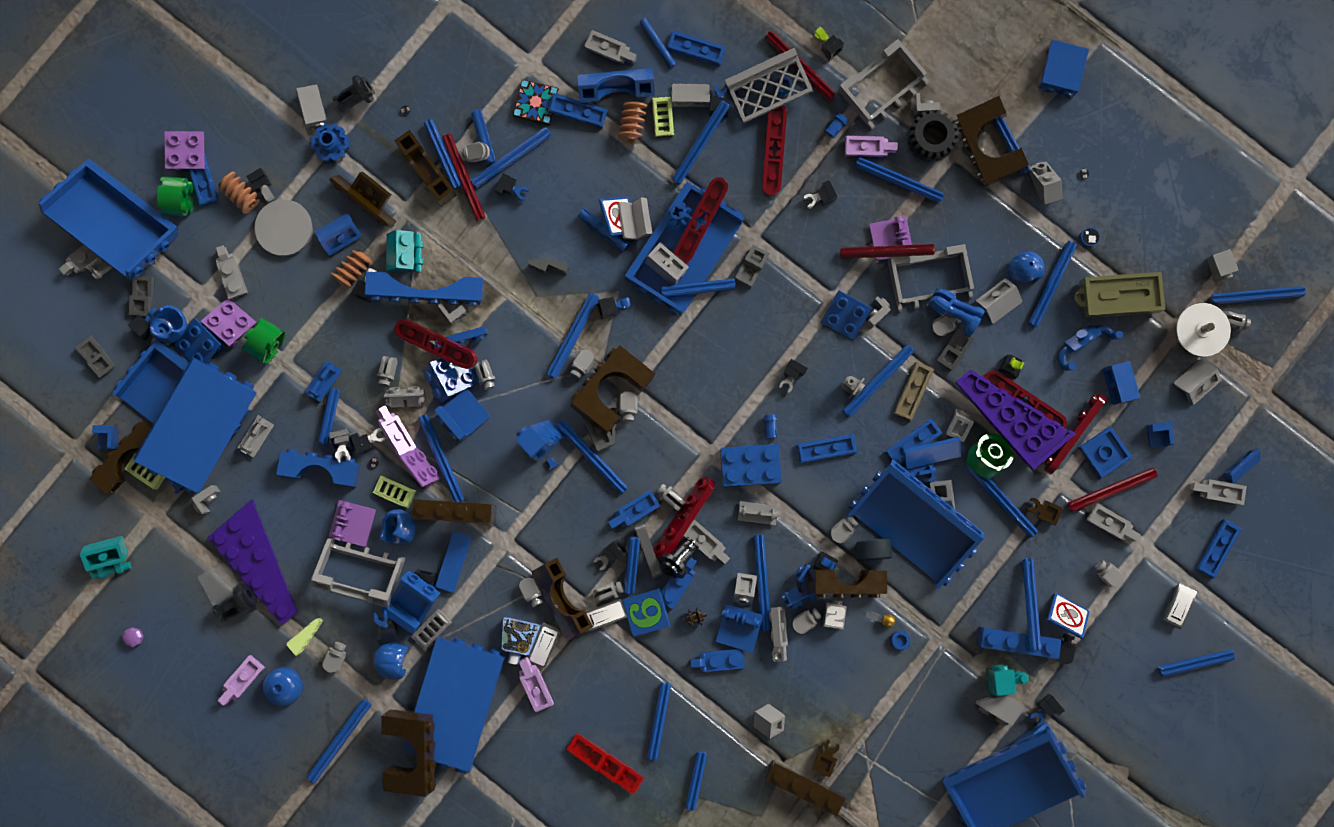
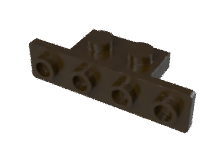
(367, 194)

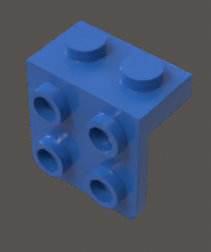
(448, 379)
(462, 415)

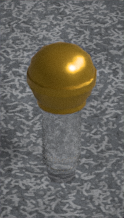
(887, 620)

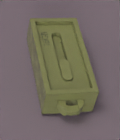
(1121, 295)

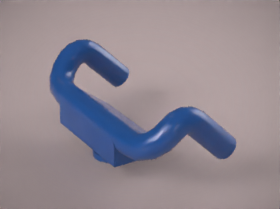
(1081, 339)

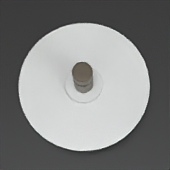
(1203, 329)

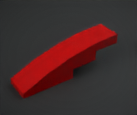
(605, 763)

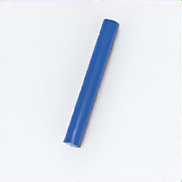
(657, 42)

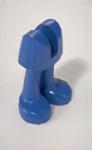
(946, 303)

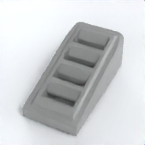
(443, 618)

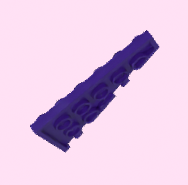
(1019, 424)
(251, 555)

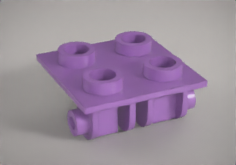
(184, 150)
(890, 233)
(228, 322)
(419, 467)
(352, 523)

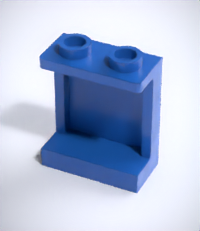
(1063, 68)
(411, 602)

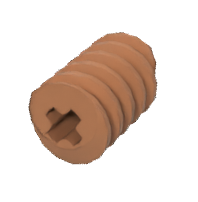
(631, 121)
(238, 193)
(351, 268)

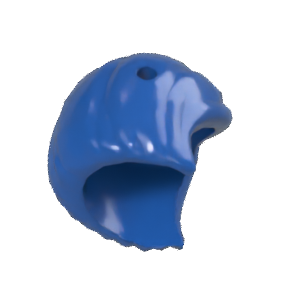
(1023, 272)
(168, 324)
(398, 527)
(389, 661)

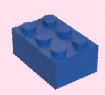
(750, 465)

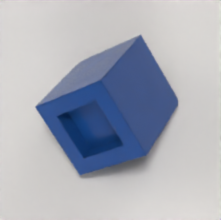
(1160, 434)
(107, 436)

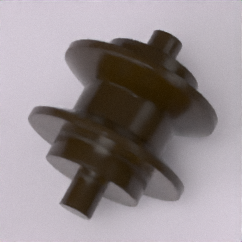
(694, 617)

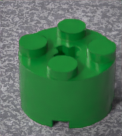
(175, 196)
(263, 341)
(989, 456)

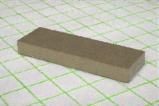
(913, 391)

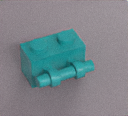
(404, 251)
(104, 554)
(1004, 680)

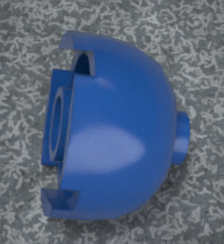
(282, 686)

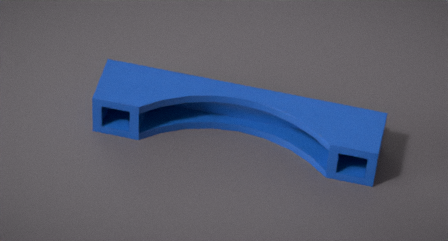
(465, 290)

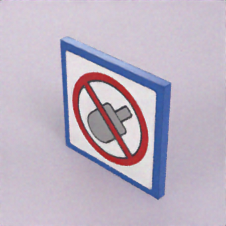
(611, 214)
(1068, 615)

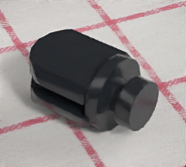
(1067, 649)

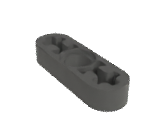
(648, 550)

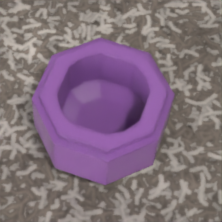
(133, 637)

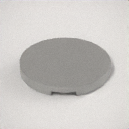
(283, 227)

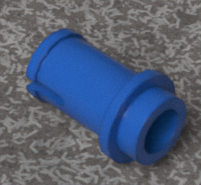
(833, 129)
(770, 425)

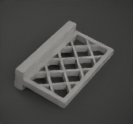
(762, 70)

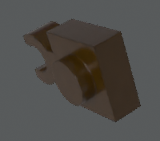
(1047, 511)
(825, 762)

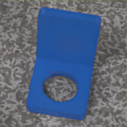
(802, 573)

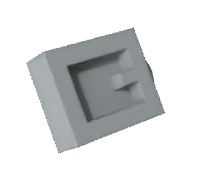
(925, 106)
(877, 315)
(960, 424)
(207, 496)
(745, 589)

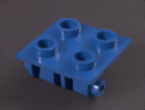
(846, 315)
(198, 342)
(739, 628)

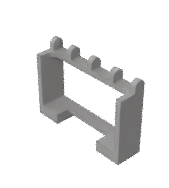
(890, 51)
(959, 250)
(374, 596)

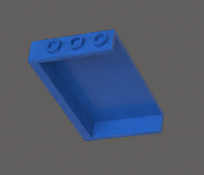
(108, 219)
(715, 241)
(153, 380)
(195, 425)
(917, 523)
(458, 695)
(1014, 782)

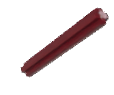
(813, 78)
(463, 177)
(887, 251)
(1112, 489)

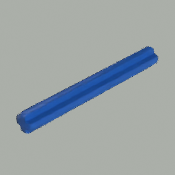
(700, 142)
(511, 157)
(899, 180)
(1052, 284)
(1258, 295)
(573, 335)
(881, 377)
(592, 457)
(441, 458)
(1005, 503)
(762, 582)
(1031, 605)
(339, 740)

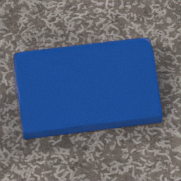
(1242, 466)

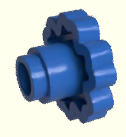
(330, 143)

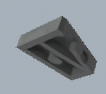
(598, 438)

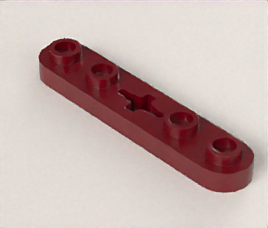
(773, 167)
(709, 203)
(421, 337)
(1014, 389)
(1085, 418)
(684, 517)

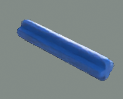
(482, 133)
(328, 417)
(631, 565)
(696, 780)

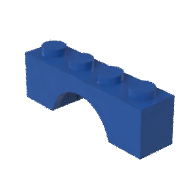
(636, 82)
(294, 465)
(1017, 642)

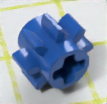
(675, 213)

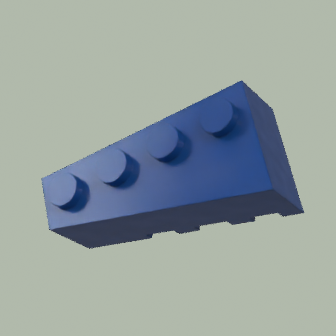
(539, 438)

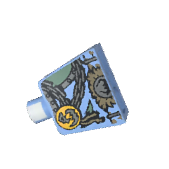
(518, 638)

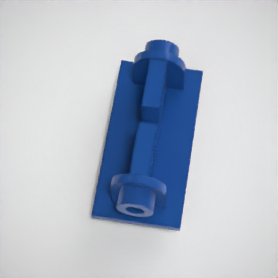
(323, 381)
(923, 473)
(795, 598)

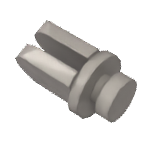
(475, 152)
(1238, 321)
(944, 325)
(582, 363)
(387, 370)
(485, 375)
(628, 406)
(663, 491)
(843, 530)
(1109, 573)
(531, 591)
(614, 593)
(806, 621)
(334, 657)

